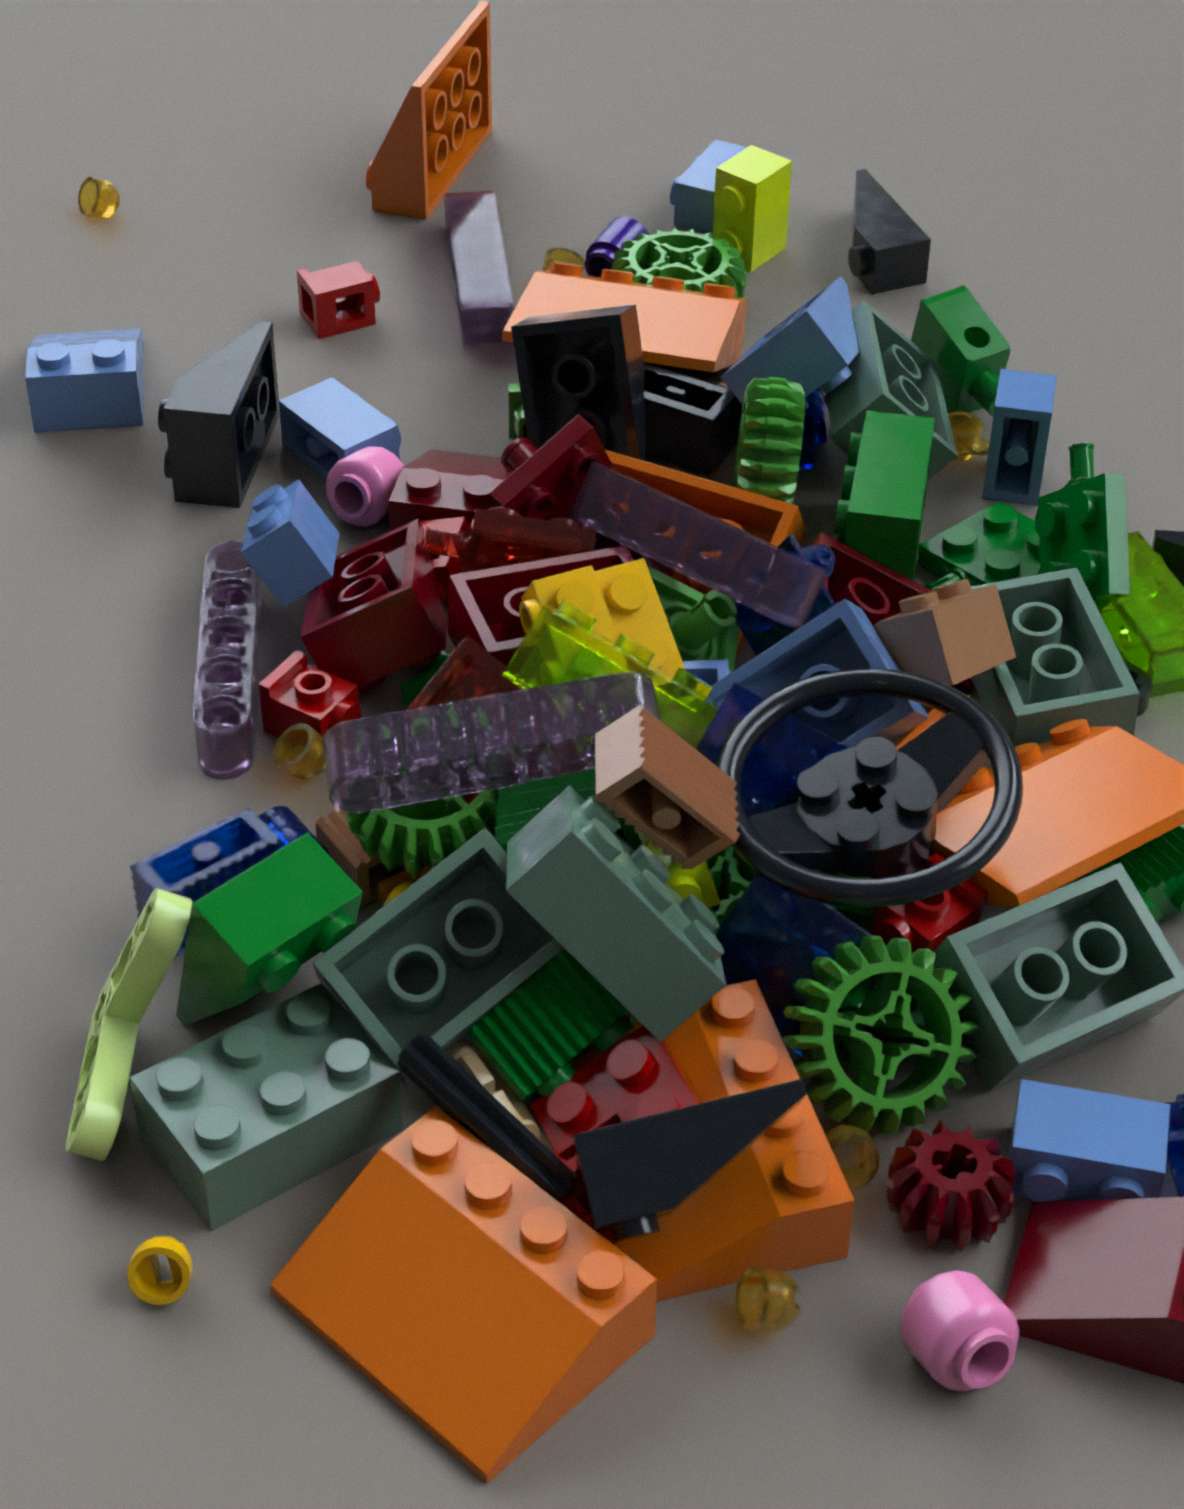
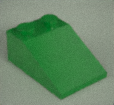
(264, 927)

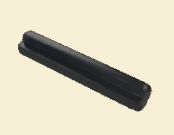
(484, 1115)

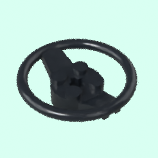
(873, 804)

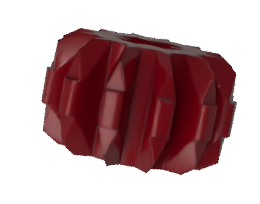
(950, 1185)

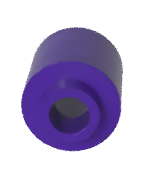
(602, 250)

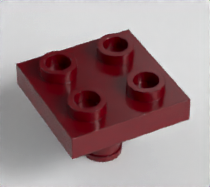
(548, 479)

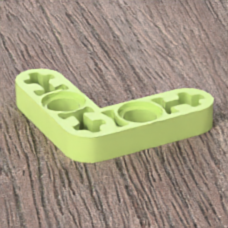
(117, 1019)

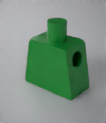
(965, 349)

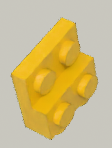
(619, 598)

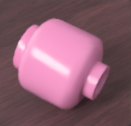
(362, 485)
(960, 1331)

